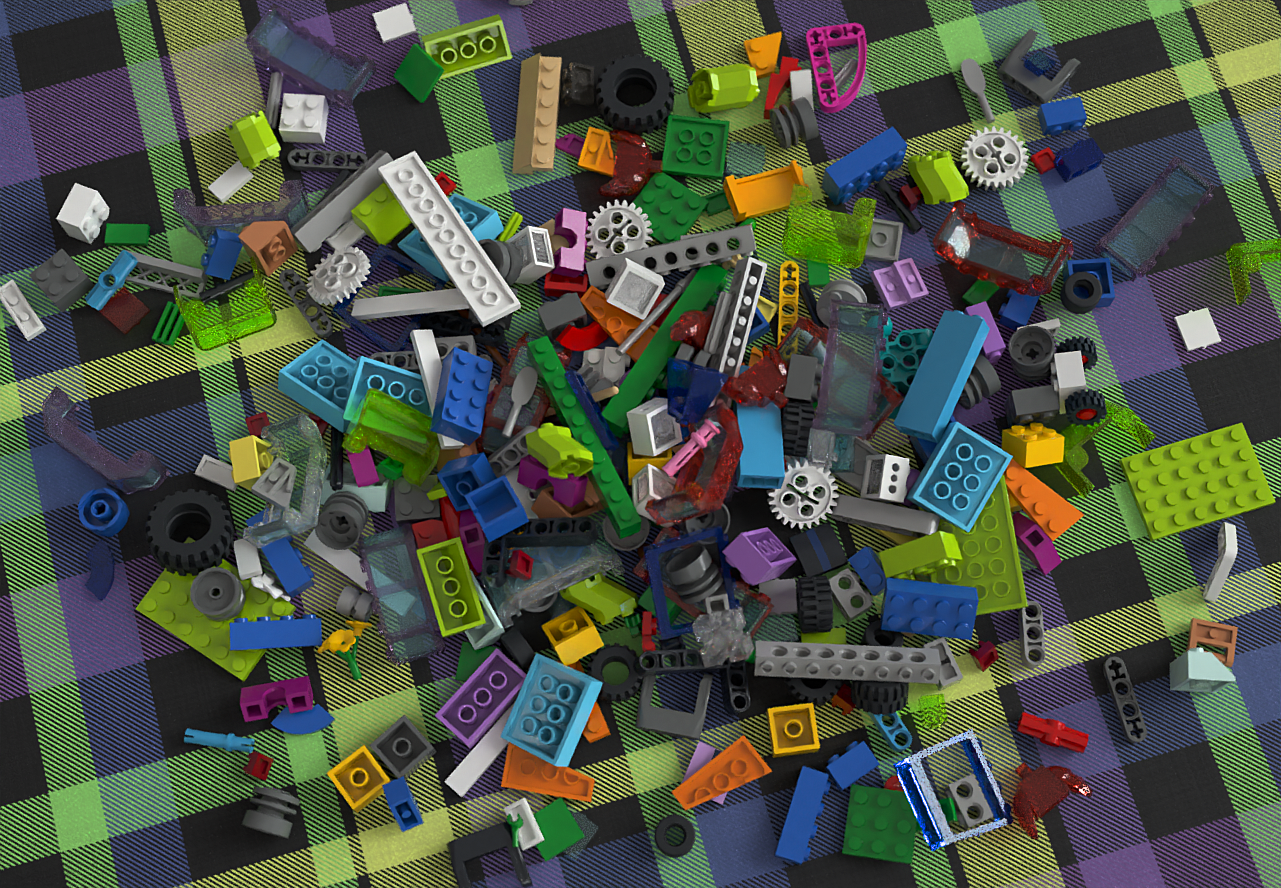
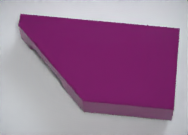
(570, 144)

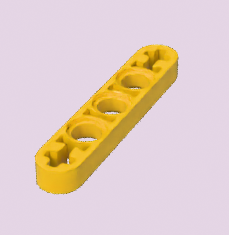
(787, 300)

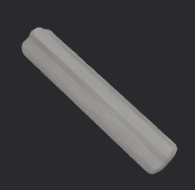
(842, 76)
(274, 99)
(717, 323)

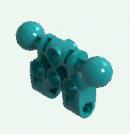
(895, 354)

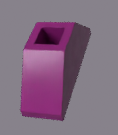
(363, 467)
(472, 538)
(1035, 544)

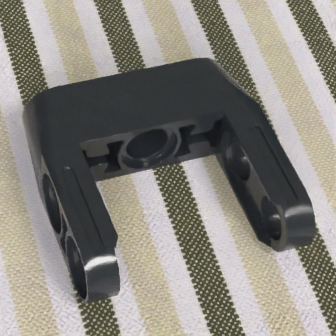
(482, 844)

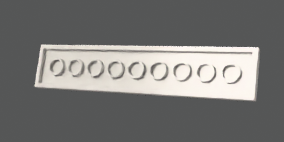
(449, 239)

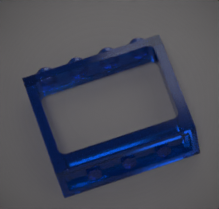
(378, 256)
(651, 557)
(926, 804)

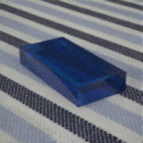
(1039, 63)

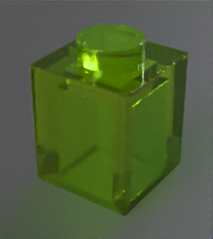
(933, 710)

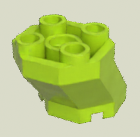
(723, 88)
(253, 139)
(937, 177)
(559, 451)
(601, 598)

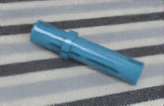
(229, 742)

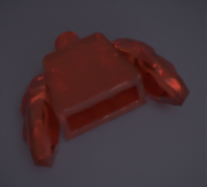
(631, 165)
(693, 328)
(761, 382)
(1043, 791)

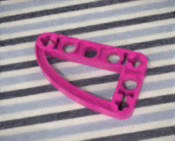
(824, 41)

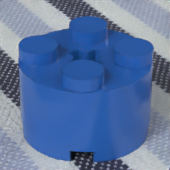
(111, 520)

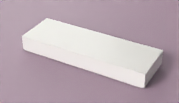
(21, 310)

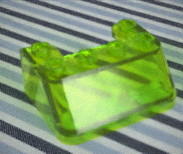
(827, 234)
(395, 431)

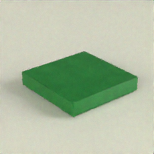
(419, 73)
(557, 828)

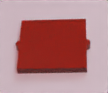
(124, 310)

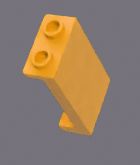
(762, 192)

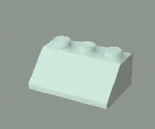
(375, 496)
(491, 631)
(1199, 672)

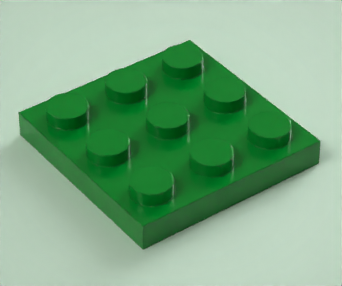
(695, 147)
(669, 208)
(880, 825)

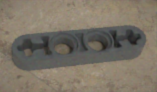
(329, 157)
(305, 303)
(1127, 699)

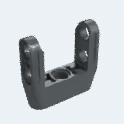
(1035, 88)
(670, 721)

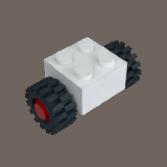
(1070, 382)

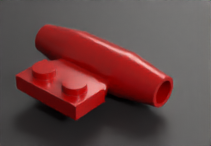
(435, 531)

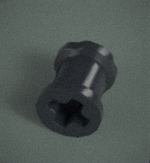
(673, 643)

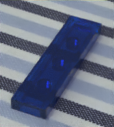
(592, 410)

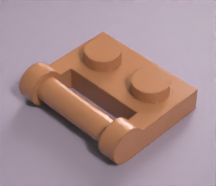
(1214, 635)

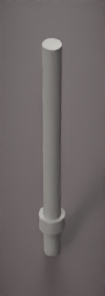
(679, 289)

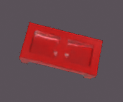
(558, 285)

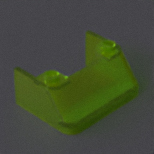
(1247, 259)
(231, 320)
(1075, 436)

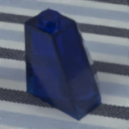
(691, 389)

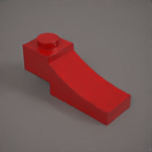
(779, 83)

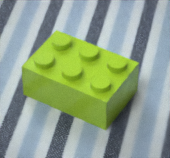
(921, 556)

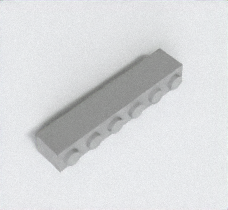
(337, 207)

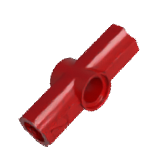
(1052, 732)

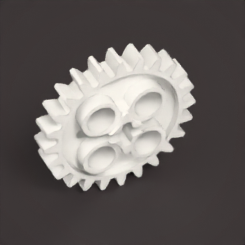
(994, 158)
(604, 222)
(338, 275)
(791, 509)

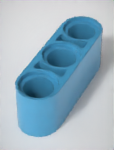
(889, 733)

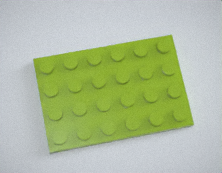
(1196, 481)
(988, 557)
(171, 607)

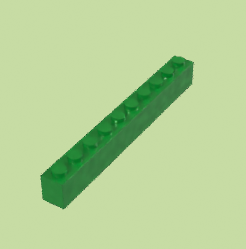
(653, 362)
(571, 415)

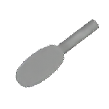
(976, 84)
(521, 393)

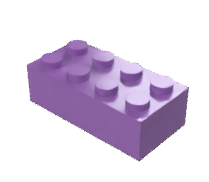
(759, 556)
(482, 699)

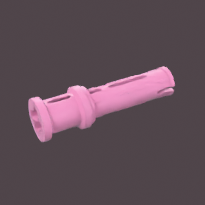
(698, 440)

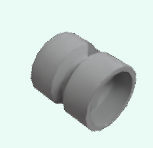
(354, 603)

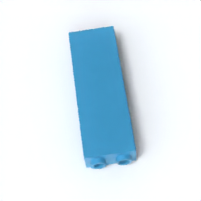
(941, 376)
(762, 456)

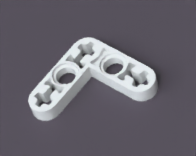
(1227, 553)

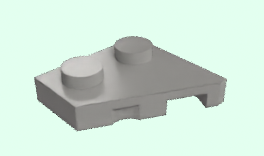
(276, 484)

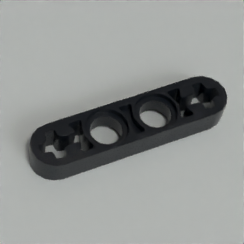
(467, 325)

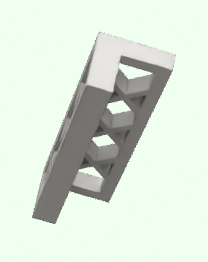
(171, 270)

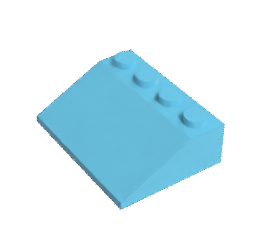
(480, 220)
(394, 381)
(319, 382)
(959, 476)
(551, 710)

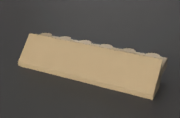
(537, 115)

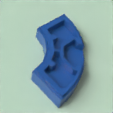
(303, 722)

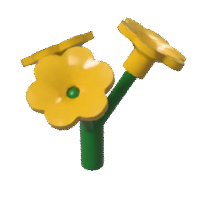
(342, 640)

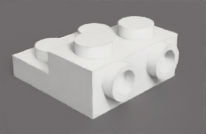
(607, 363)

